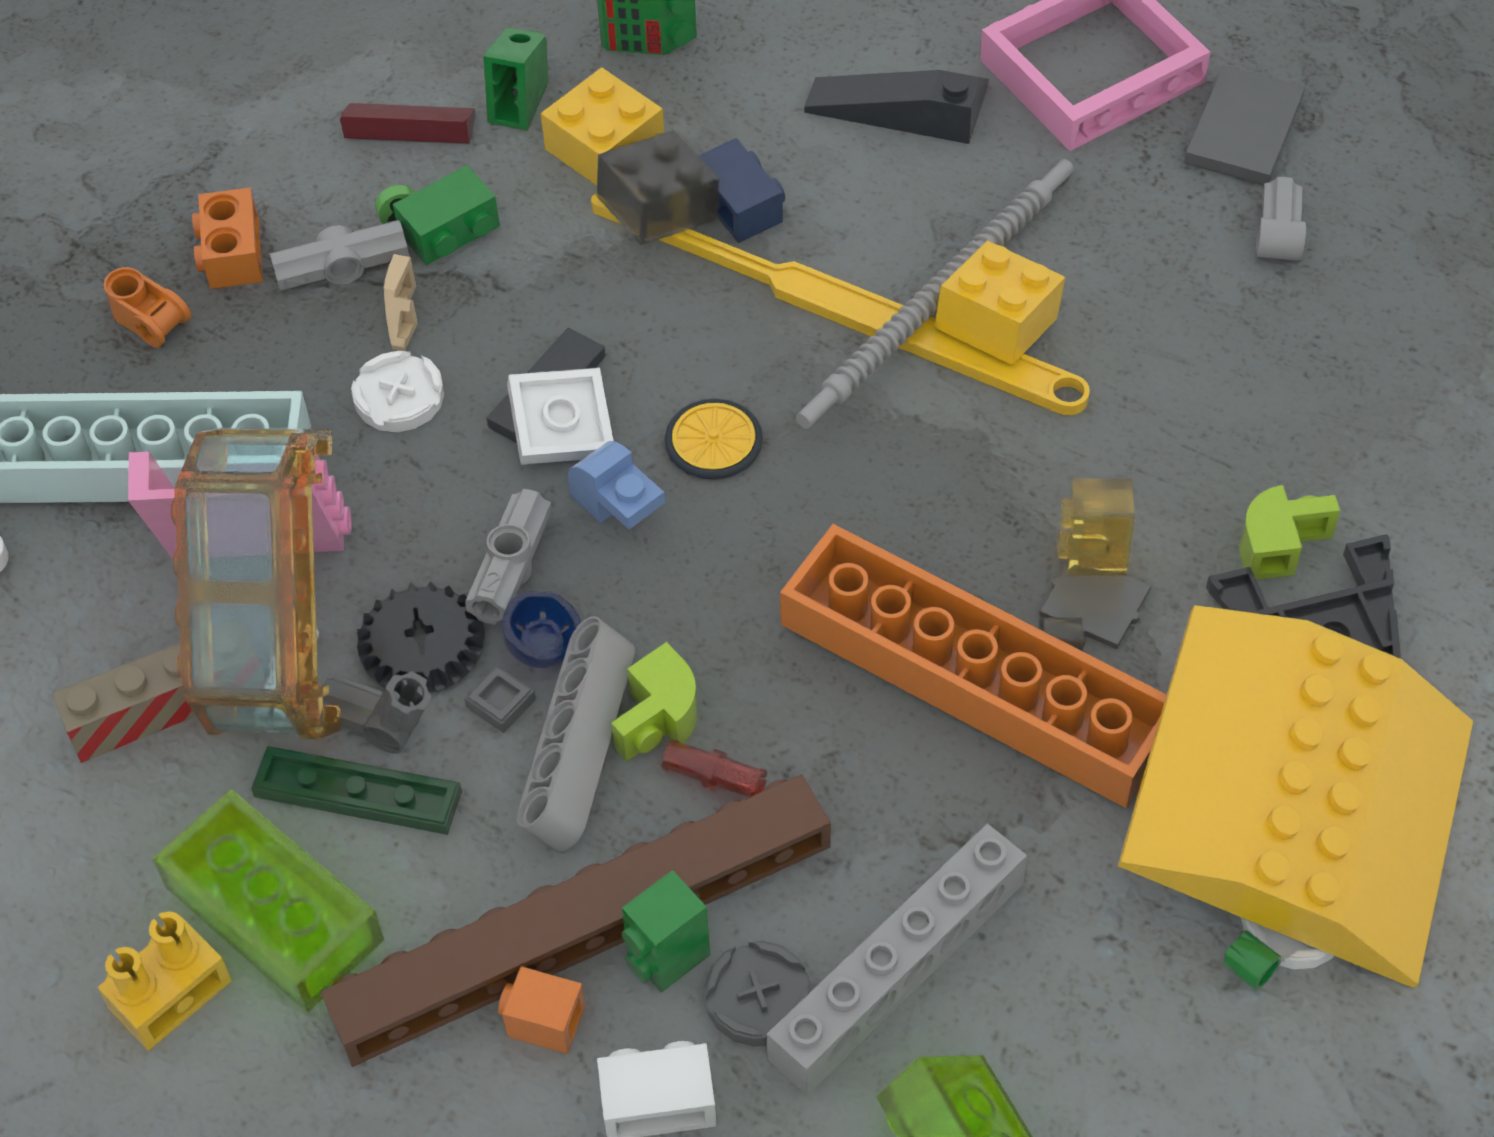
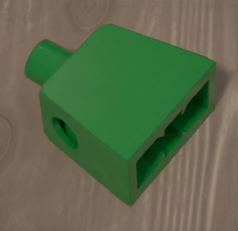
(519, 63)

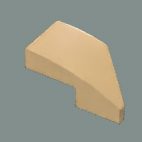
(398, 304)

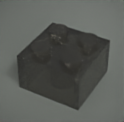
(657, 187)

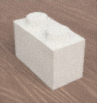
(657, 1090)

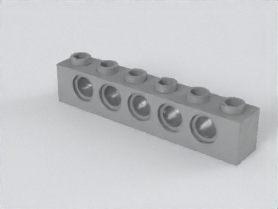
(895, 959)

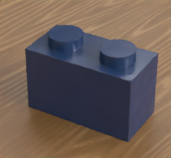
(746, 194)

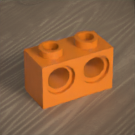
(228, 238)

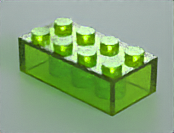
(269, 899)

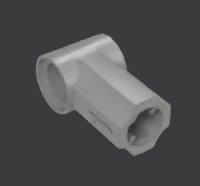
(1280, 228)

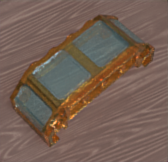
(250, 582)

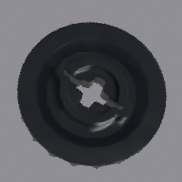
(452, 638)

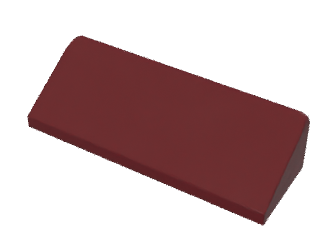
(407, 123)

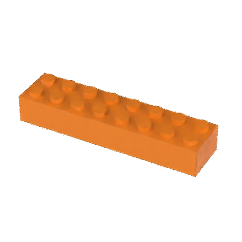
(975, 663)

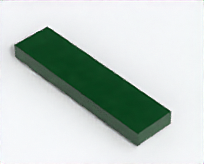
(357, 790)

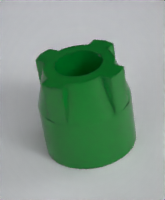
(1252, 960)

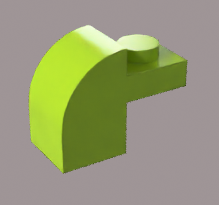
(1277, 527)
(665, 700)

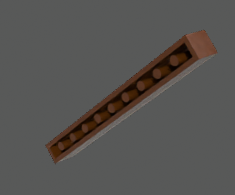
(570, 920)

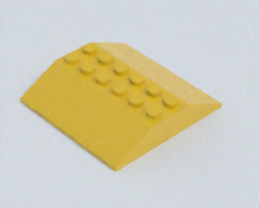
(1302, 787)

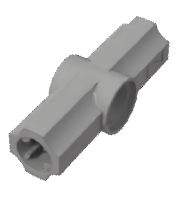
(339, 255)
(508, 556)

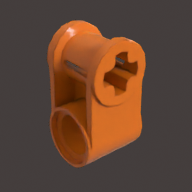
(144, 305)

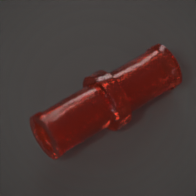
(713, 769)

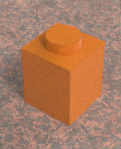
(542, 1009)

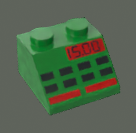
(646, 25)

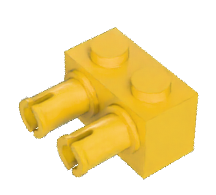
(164, 981)

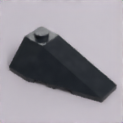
(913, 102)

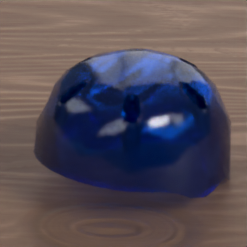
(542, 640)

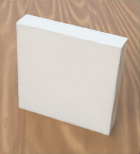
(558, 414)

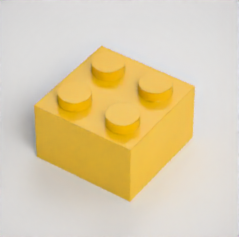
(597, 119)
(999, 302)

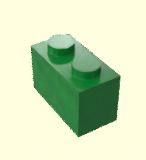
(447, 214)
(665, 932)

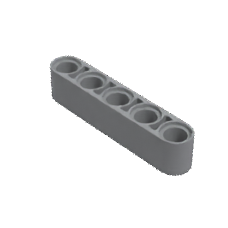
(576, 735)

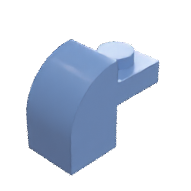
(612, 485)

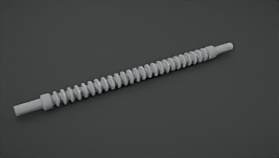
(925, 302)

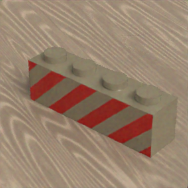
(124, 704)

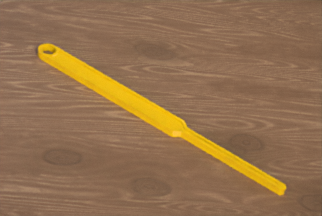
(868, 312)

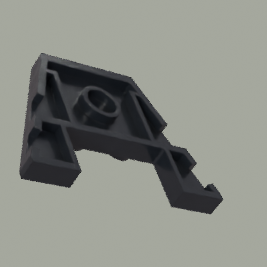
(1357, 612)

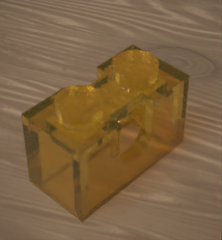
(1098, 527)

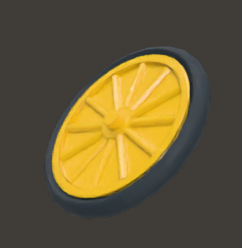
(713, 438)

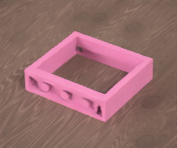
(1113, 106)

